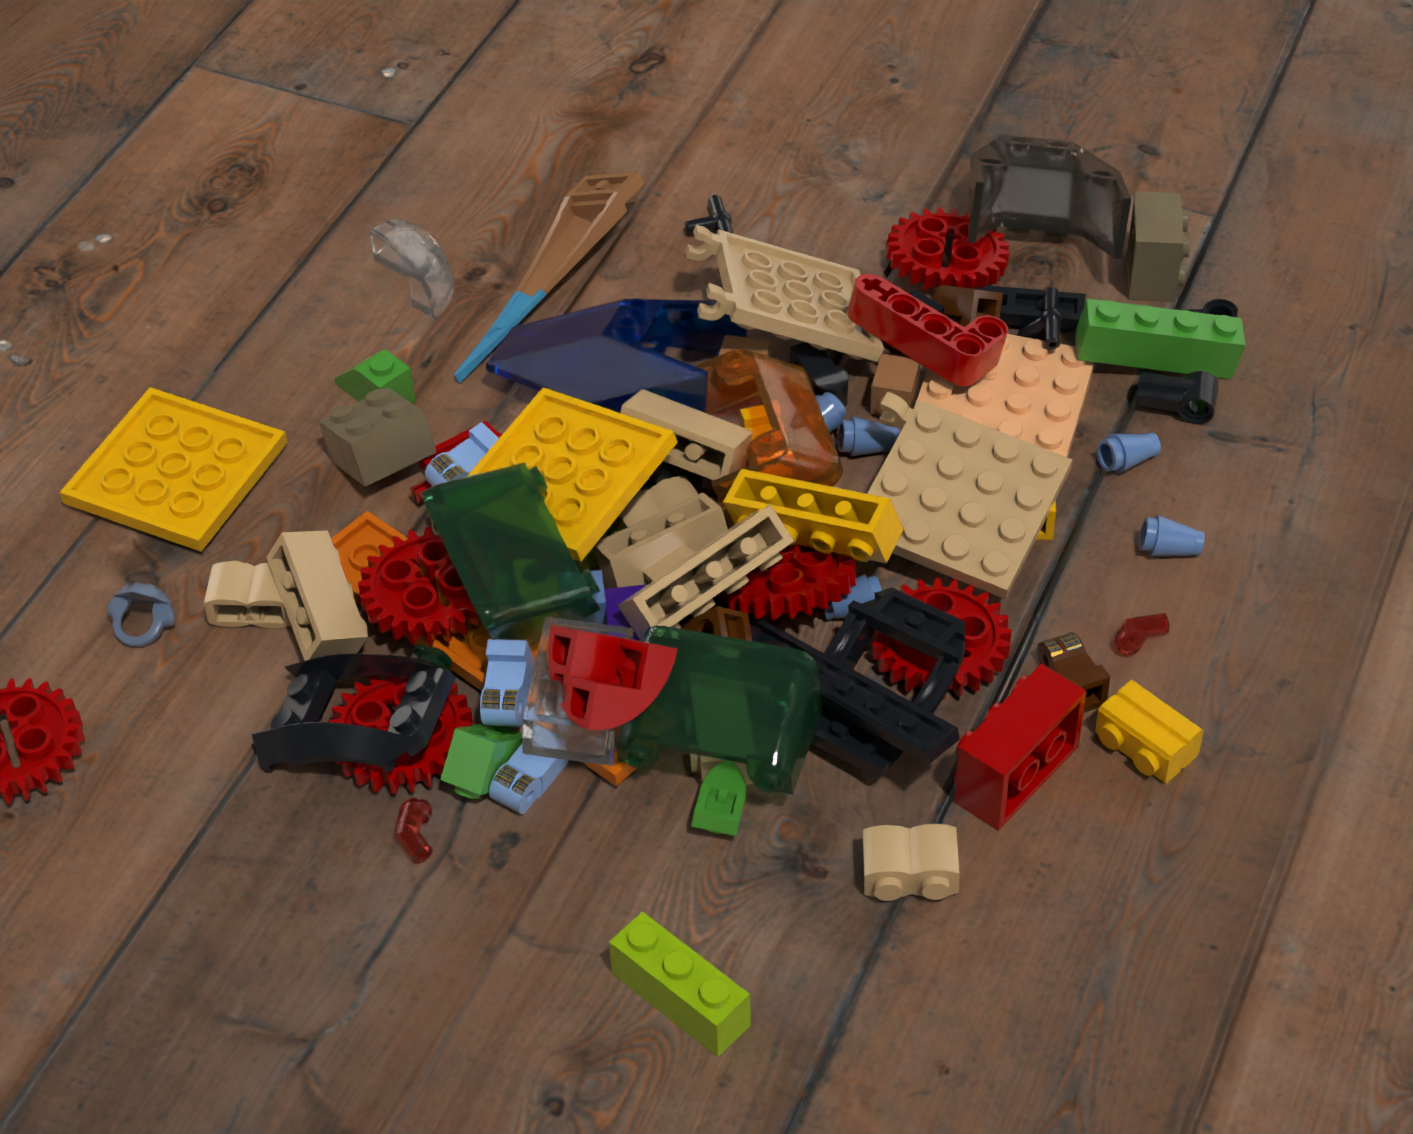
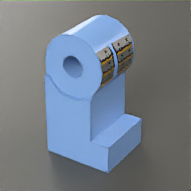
(462, 458)
(506, 682)
(524, 779)

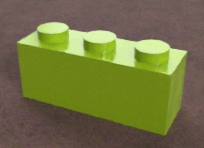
(680, 984)

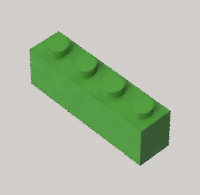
(1159, 338)

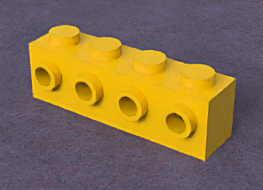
(820, 514)

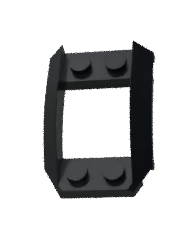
(911, 624)
(302, 740)

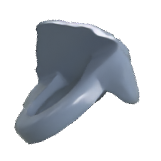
(136, 592)

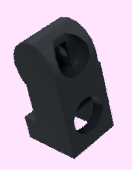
(821, 370)

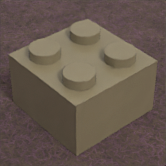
(1157, 246)
(377, 436)

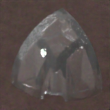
(418, 257)

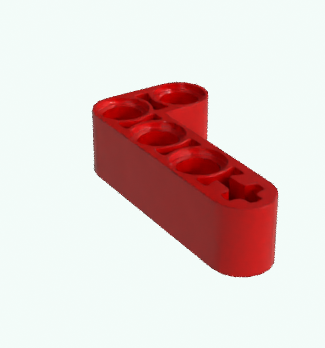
(926, 335)

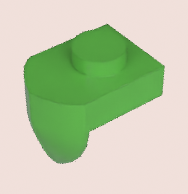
(721, 800)

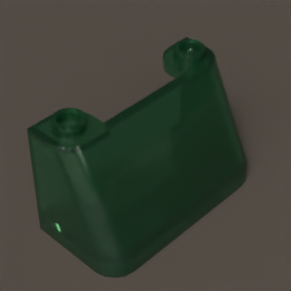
(510, 552)
(730, 704)

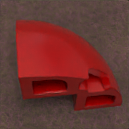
(606, 675)

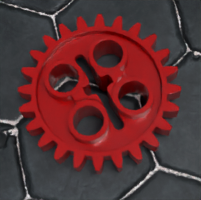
(919, 245)
(795, 583)
(406, 602)
(985, 639)
(369, 710)
(44, 733)

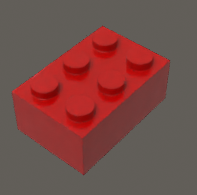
(1018, 746)

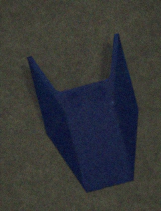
(601, 355)

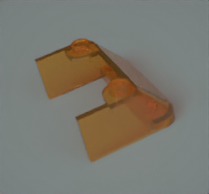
(799, 437)

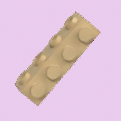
(707, 572)

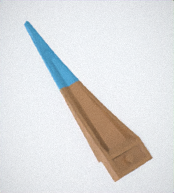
(579, 224)

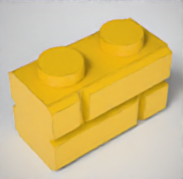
(1148, 732)

